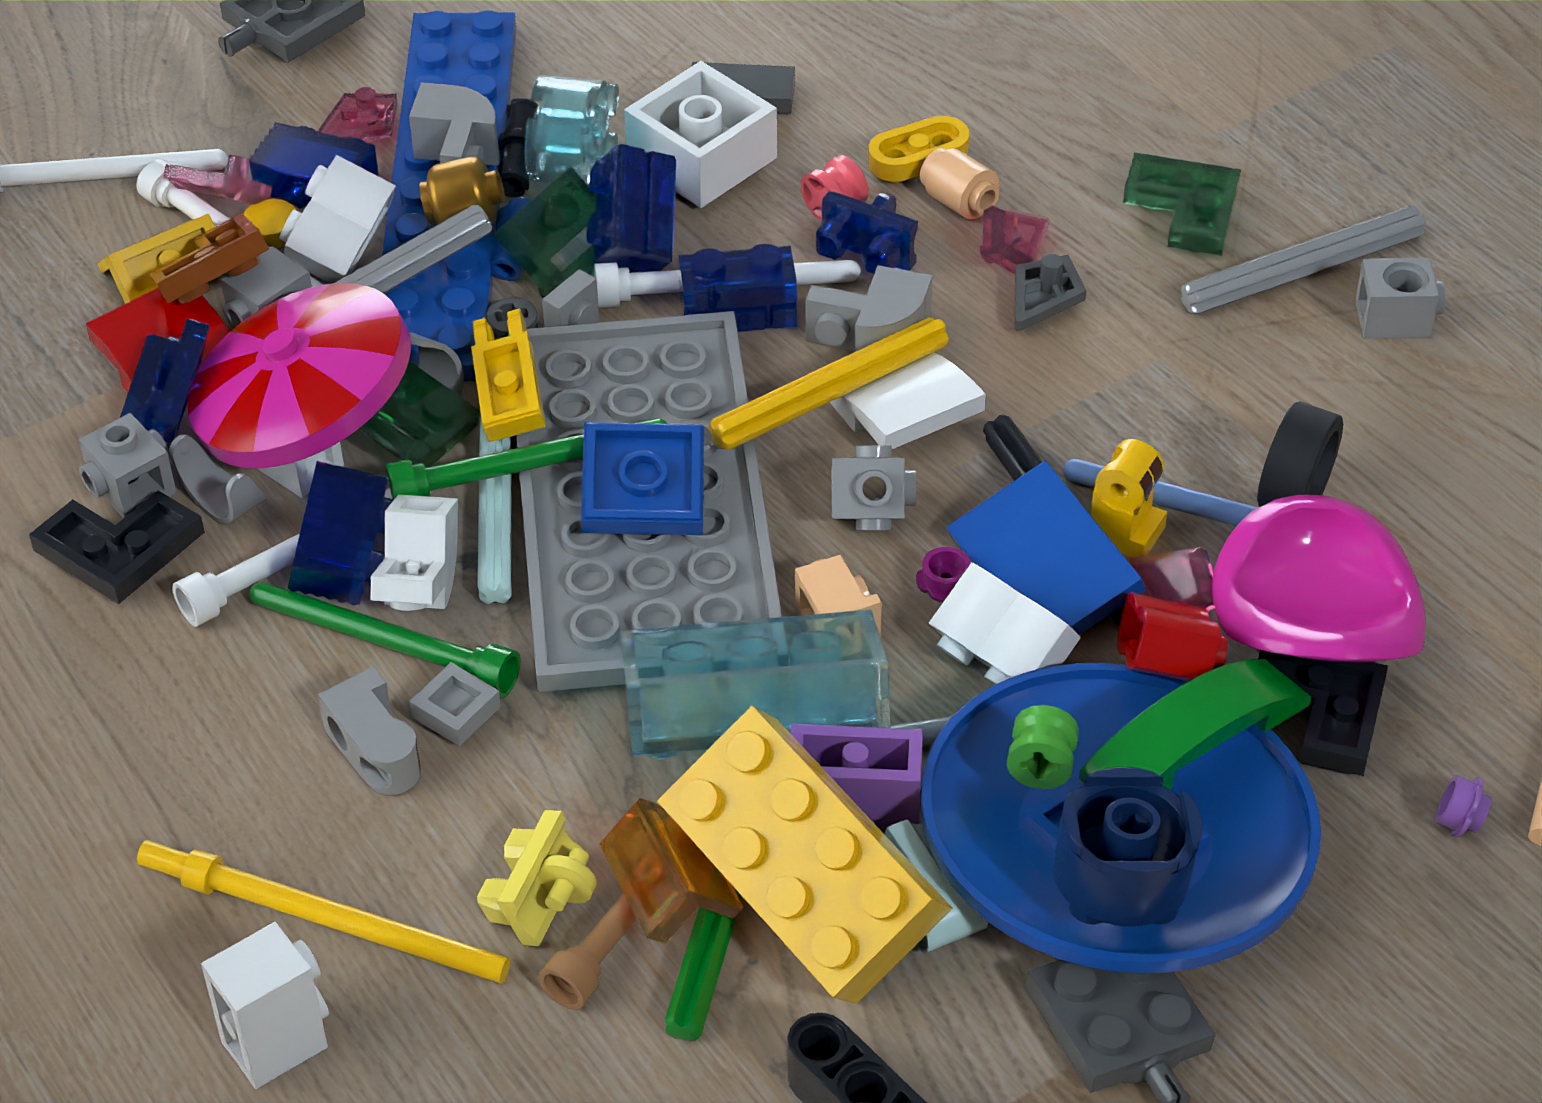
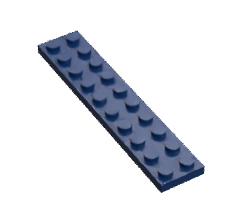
(471, 53)

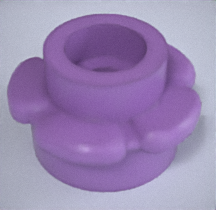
(1463, 806)

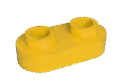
(902, 151)

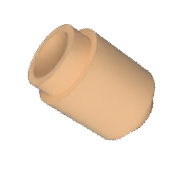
(960, 182)

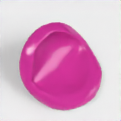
(1318, 584)

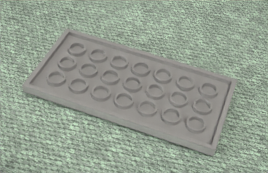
(609, 583)

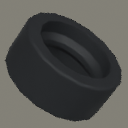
(1301, 453)

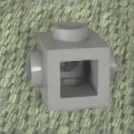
(126, 464)
(848, 479)

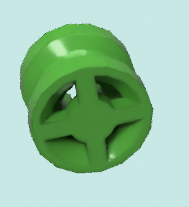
(1043, 747)

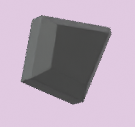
(1045, 289)

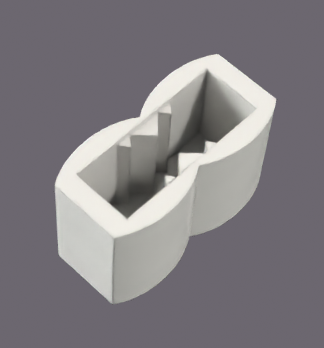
(338, 219)
(1000, 628)

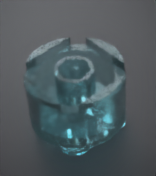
(569, 126)

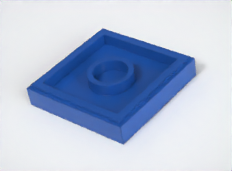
(643, 478)

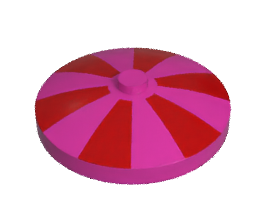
(299, 375)

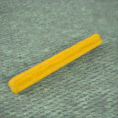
(828, 383)

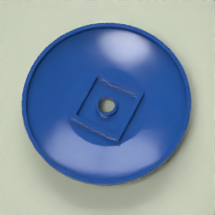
(1001, 836)

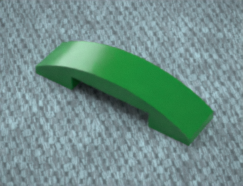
(1201, 718)

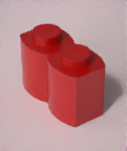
(1169, 638)

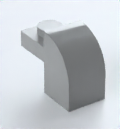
(453, 124)
(858, 320)

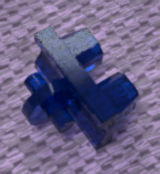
(868, 230)

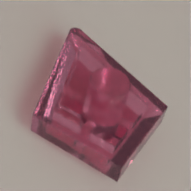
(362, 115)
(227, 186)
(1011, 236)
(1177, 576)

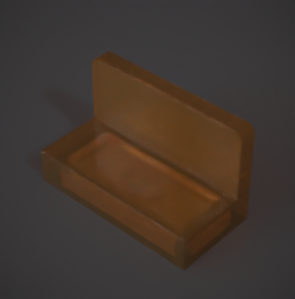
(664, 872)

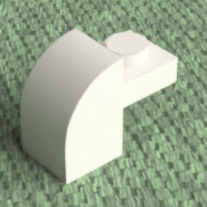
(418, 553)

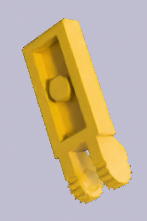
(507, 379)

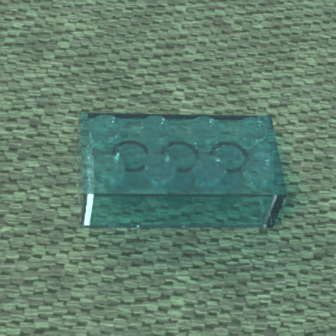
(700, 678)

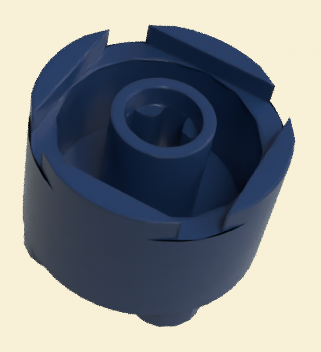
(1126, 848)

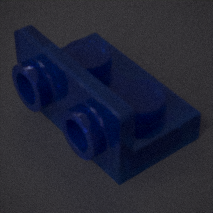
(165, 379)

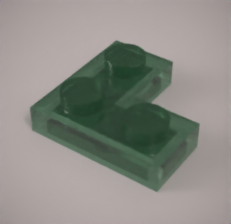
(1195, 191)

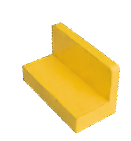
(134, 264)

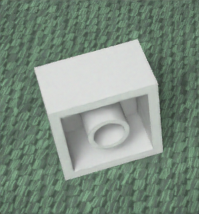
(710, 128)

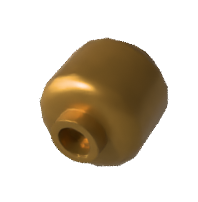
(459, 185)

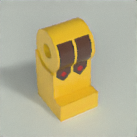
(1125, 498)

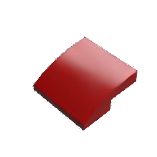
(124, 330)

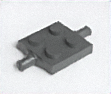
(286, 25)
(1121, 1025)

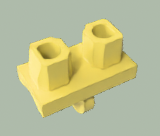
(544, 877)

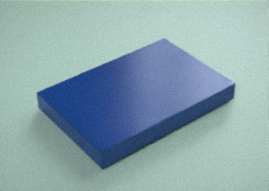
(1048, 549)

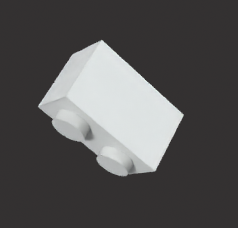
(267, 1003)

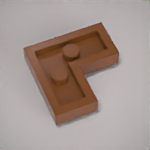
(223, 249)

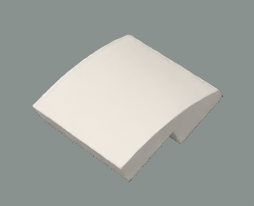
(912, 401)

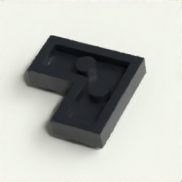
(119, 555)
(1340, 708)

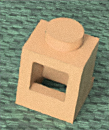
(831, 588)

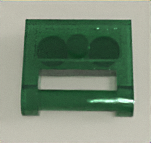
(547, 227)
(426, 413)

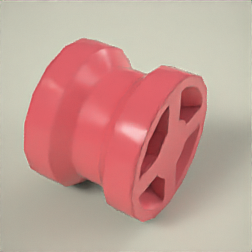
(840, 176)

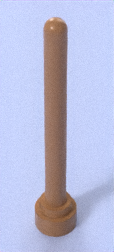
(574, 973)

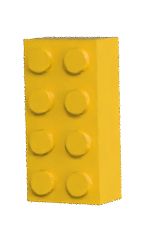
(804, 855)

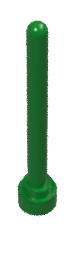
(419, 481)
(491, 664)

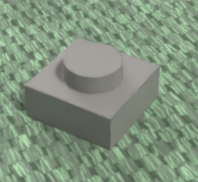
(572, 302)
(455, 704)

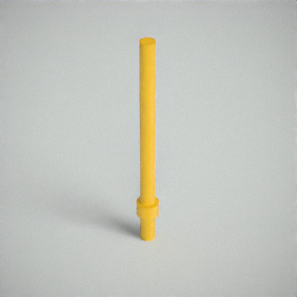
(207, 873)

